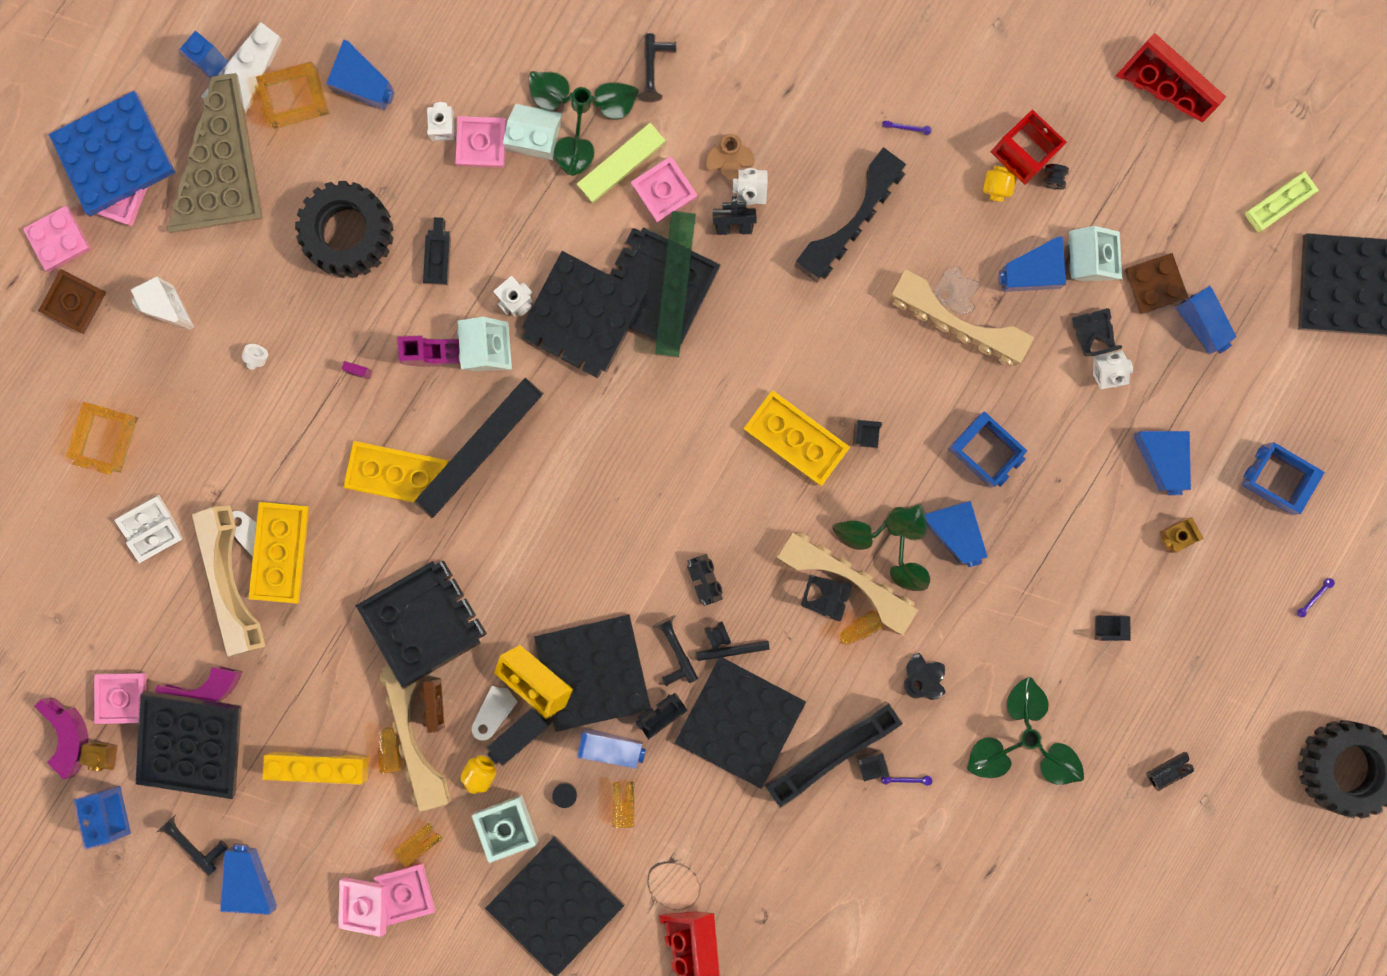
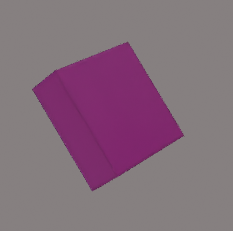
(356, 370)

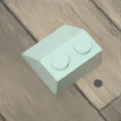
(532, 131)
(1095, 254)
(484, 344)

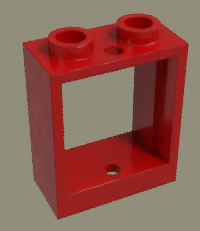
(1016, 158)

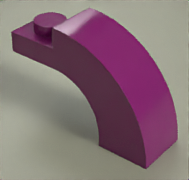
(427, 352)
(216, 688)
(71, 736)

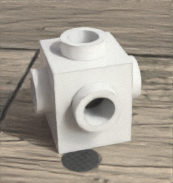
(751, 186)
(512, 289)
(1112, 369)

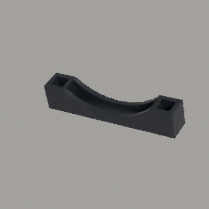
(880, 176)
(830, 754)

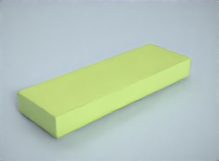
(1281, 202)

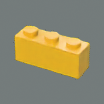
(533, 681)

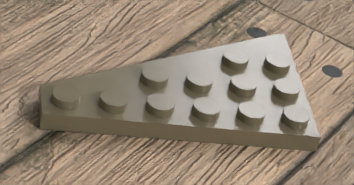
(220, 170)

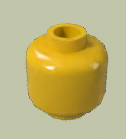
(999, 183)
(478, 774)

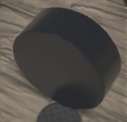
(564, 795)

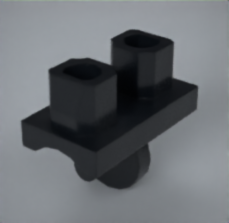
(734, 213)

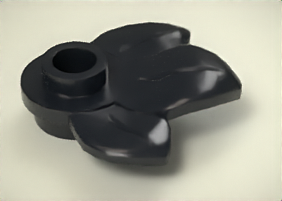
(927, 676)

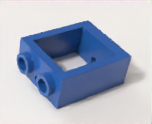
(1001, 475)
(1303, 491)
(102, 829)

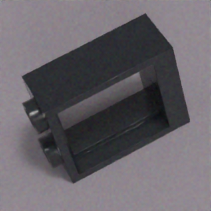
(517, 736)

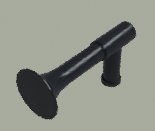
(650, 93)
(686, 668)
(198, 857)

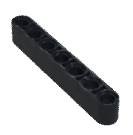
(478, 448)

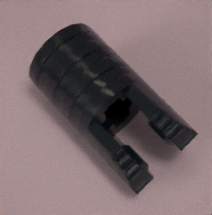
(1170, 771)

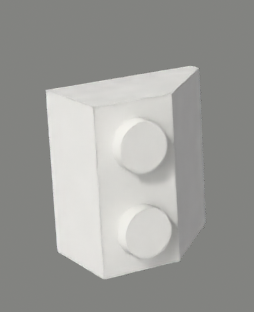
(161, 302)

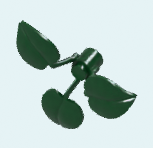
(552, 88)
(901, 522)
(1028, 703)

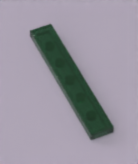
(675, 284)

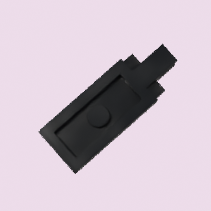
(437, 254)

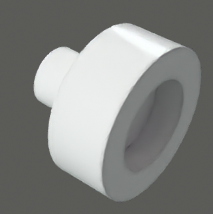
(254, 356)

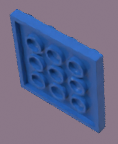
(112, 153)

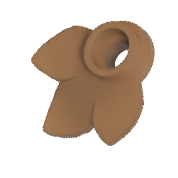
(730, 160)

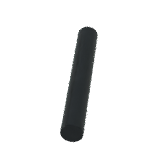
(733, 650)

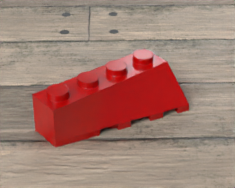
(1171, 78)
(692, 943)

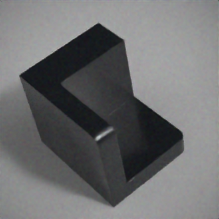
(866, 434)
(1113, 628)
(873, 765)

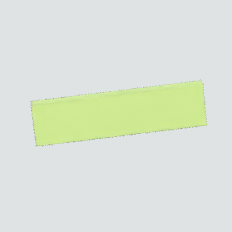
(621, 163)

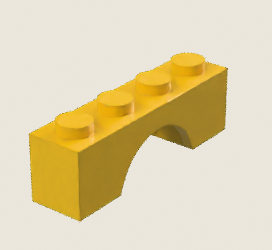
(320, 769)

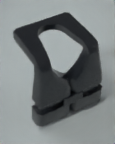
(1093, 326)
(832, 600)

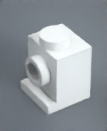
(441, 130)

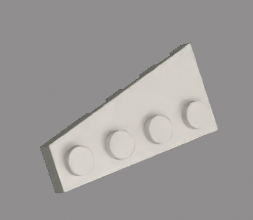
(252, 61)

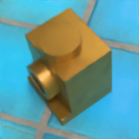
(1189, 530)
(98, 756)

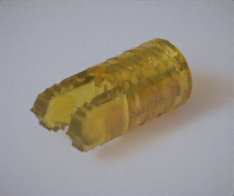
(861, 628)
(388, 752)
(623, 810)
(413, 847)

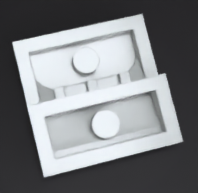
(149, 528)

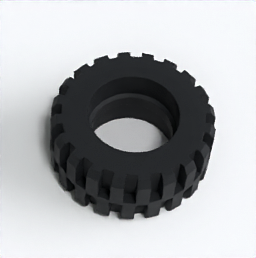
(328, 203)
(1319, 768)

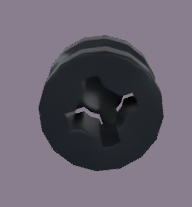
(1055, 176)
(717, 635)

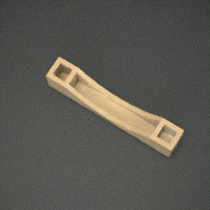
(1006, 343)
(215, 535)
(891, 610)
(428, 784)

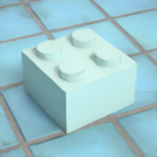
(505, 828)

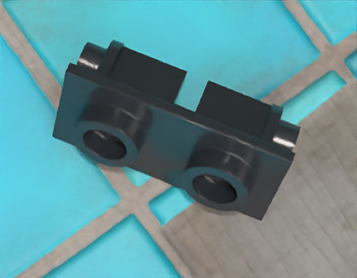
(710, 589)
(655, 720)

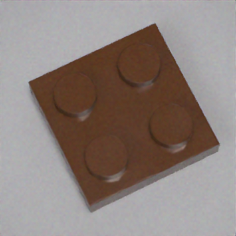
(1156, 283)
(72, 301)
(434, 712)

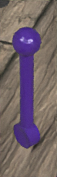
(926, 130)
(1328, 583)
(927, 780)

